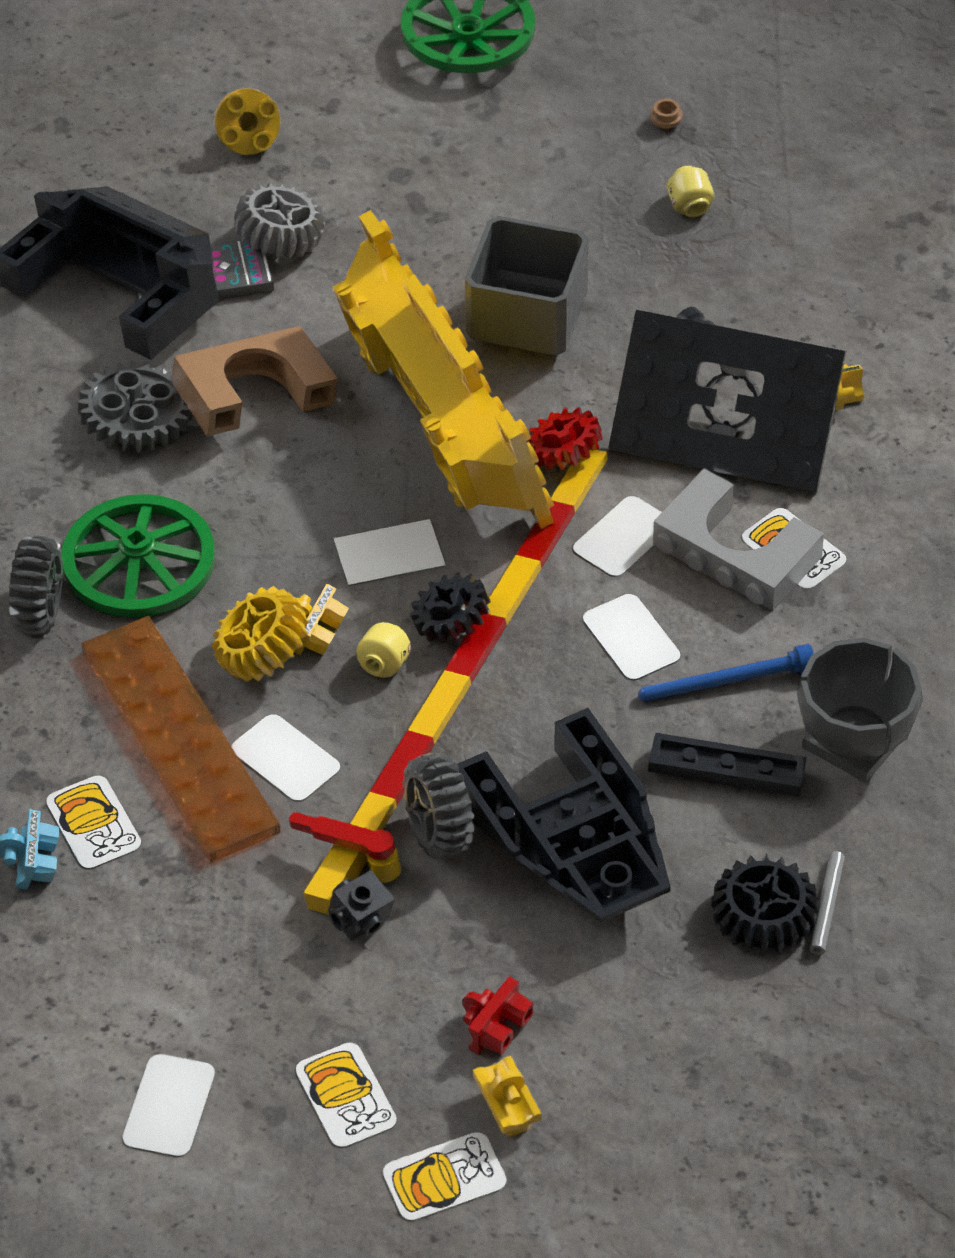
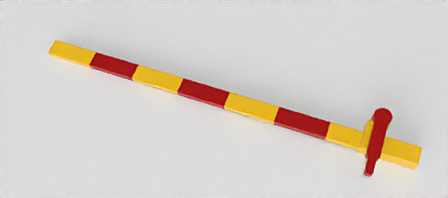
(364, 837)

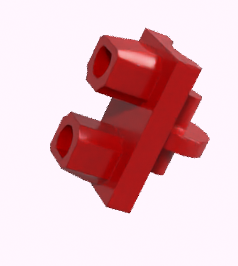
(489, 1012)

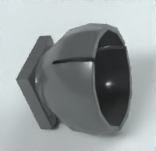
(854, 708)

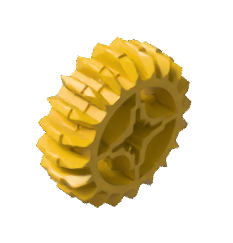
(260, 634)

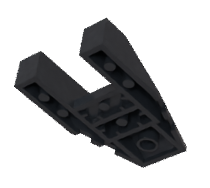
(585, 839)

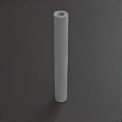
(827, 903)

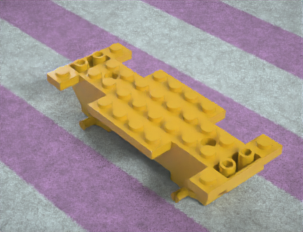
(467, 430)

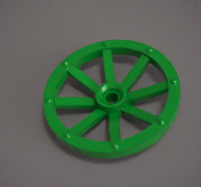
(469, 34)
(138, 550)

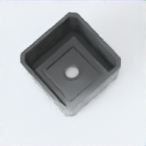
(526, 285)

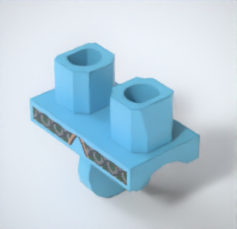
(25, 849)

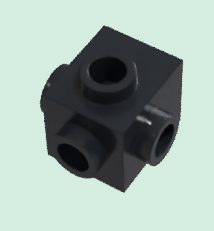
(360, 905)

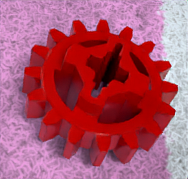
(565, 438)

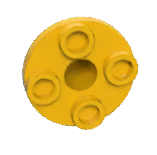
(247, 121)

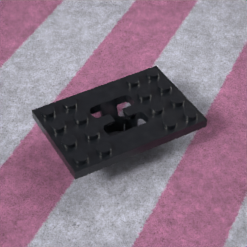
(790, 413)

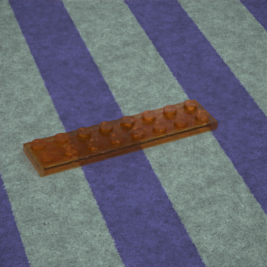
(180, 739)

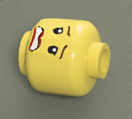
(690, 191)
(383, 650)

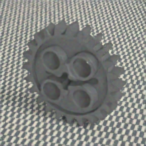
(133, 406)

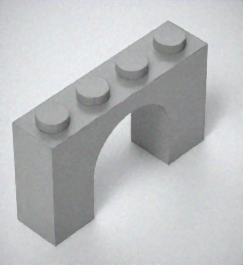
(759, 574)

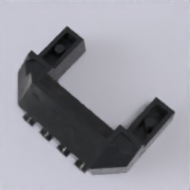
(126, 243)

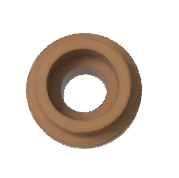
(666, 114)

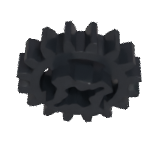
(450, 607)

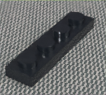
(727, 764)

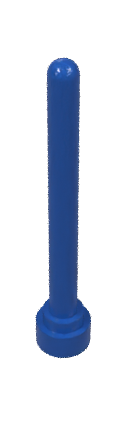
(794, 661)

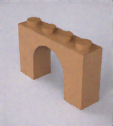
(282, 355)

